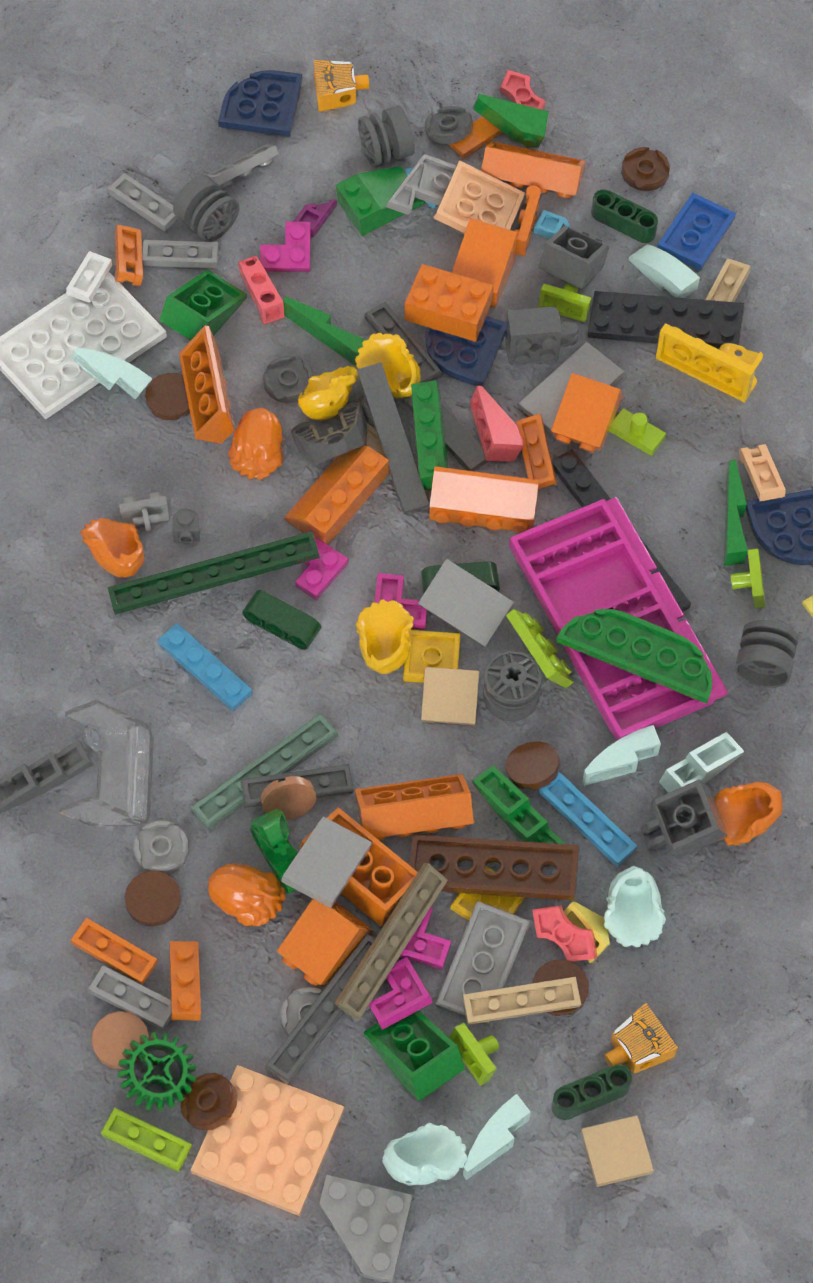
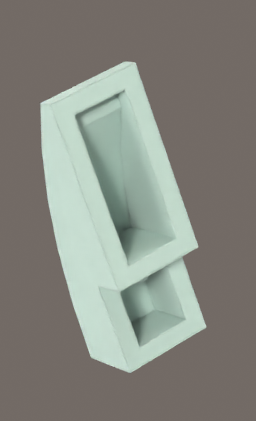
(665, 271)
(111, 370)
(623, 756)
(702, 763)
(496, 1135)

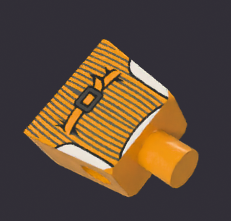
(337, 84)
(641, 1042)

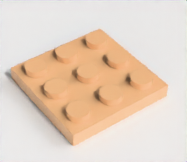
(478, 197)

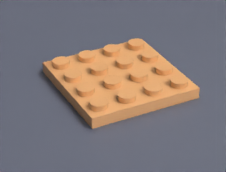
(270, 1141)

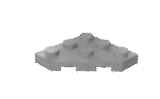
(367, 1223)

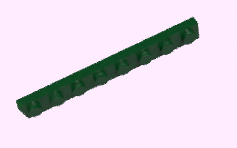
(213, 572)

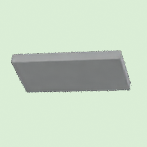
(548, 395)
(483, 956)

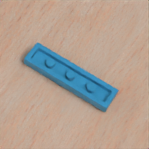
(205, 667)
(588, 820)

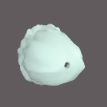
(634, 908)
(425, 1155)

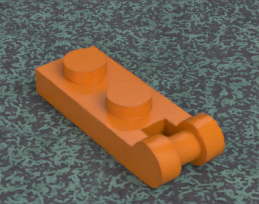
(527, 219)
(128, 255)

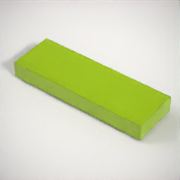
(146, 1139)

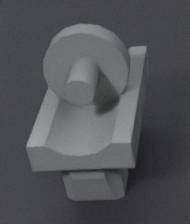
(146, 511)

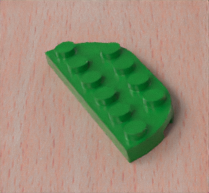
(641, 650)

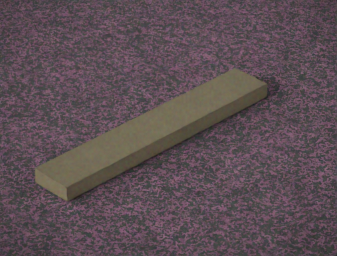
(391, 941)

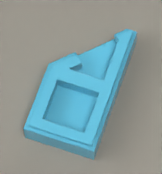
(549, 224)

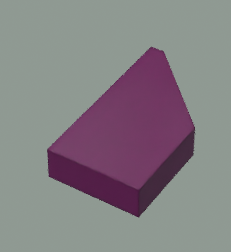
(316, 215)

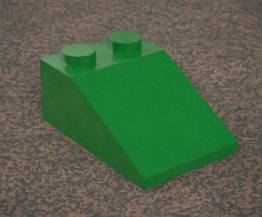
(366, 198)
(201, 303)
(417, 1053)

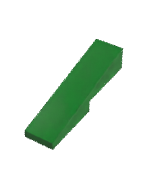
(319, 326)
(734, 545)

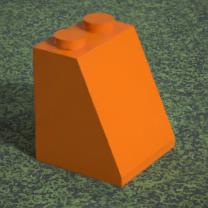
(487, 255)
(586, 413)
(322, 941)

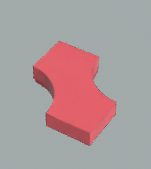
(518, 89)
(574, 941)

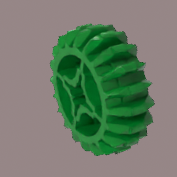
(148, 1061)

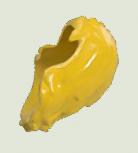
(397, 363)
(327, 393)
(384, 635)

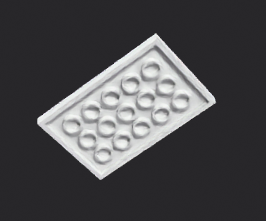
(39, 348)

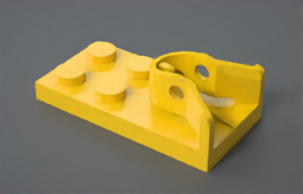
(708, 364)

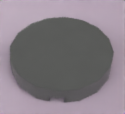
(449, 125)
(286, 378)

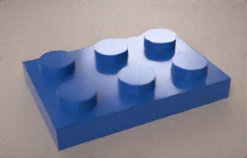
(696, 231)

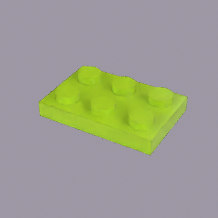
(542, 650)

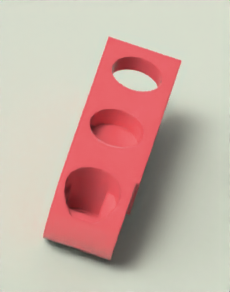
(261, 290)

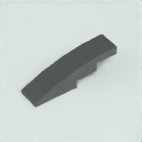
(43, 775)

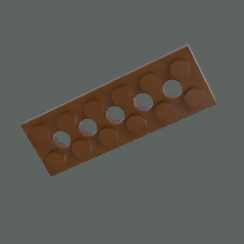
(507, 854)

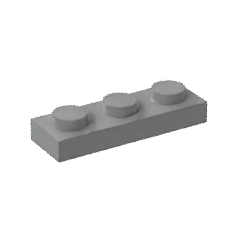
(244, 165)
(143, 201)
(180, 254)
(131, 997)

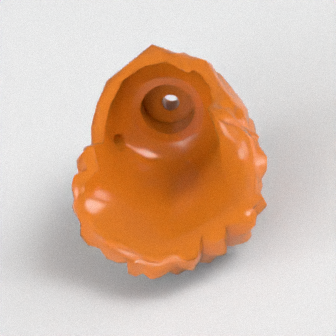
(257, 444)
(114, 546)
(748, 810)
(246, 893)

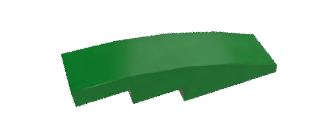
(514, 808)

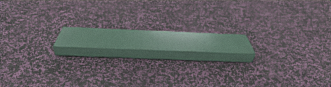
(277, 760)

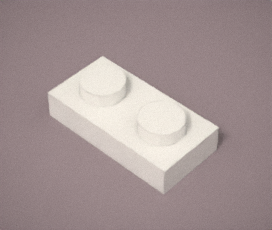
(89, 277)

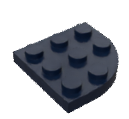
(262, 103)
(464, 358)
(784, 526)

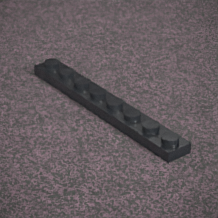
(588, 491)

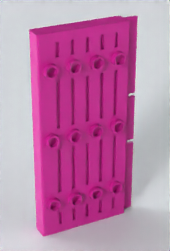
(596, 563)

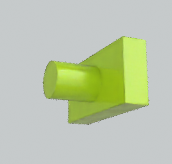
(566, 301)
(637, 431)
(751, 579)
(475, 1052)

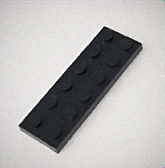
(643, 316)

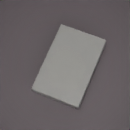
(465, 602)
(326, 862)

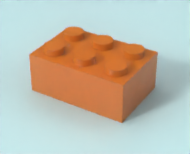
(448, 302)

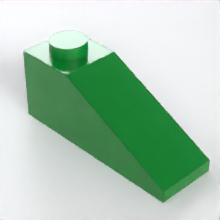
(517, 121)

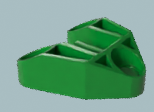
(271, 836)

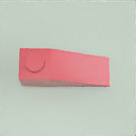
(495, 428)

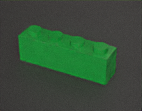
(429, 430)

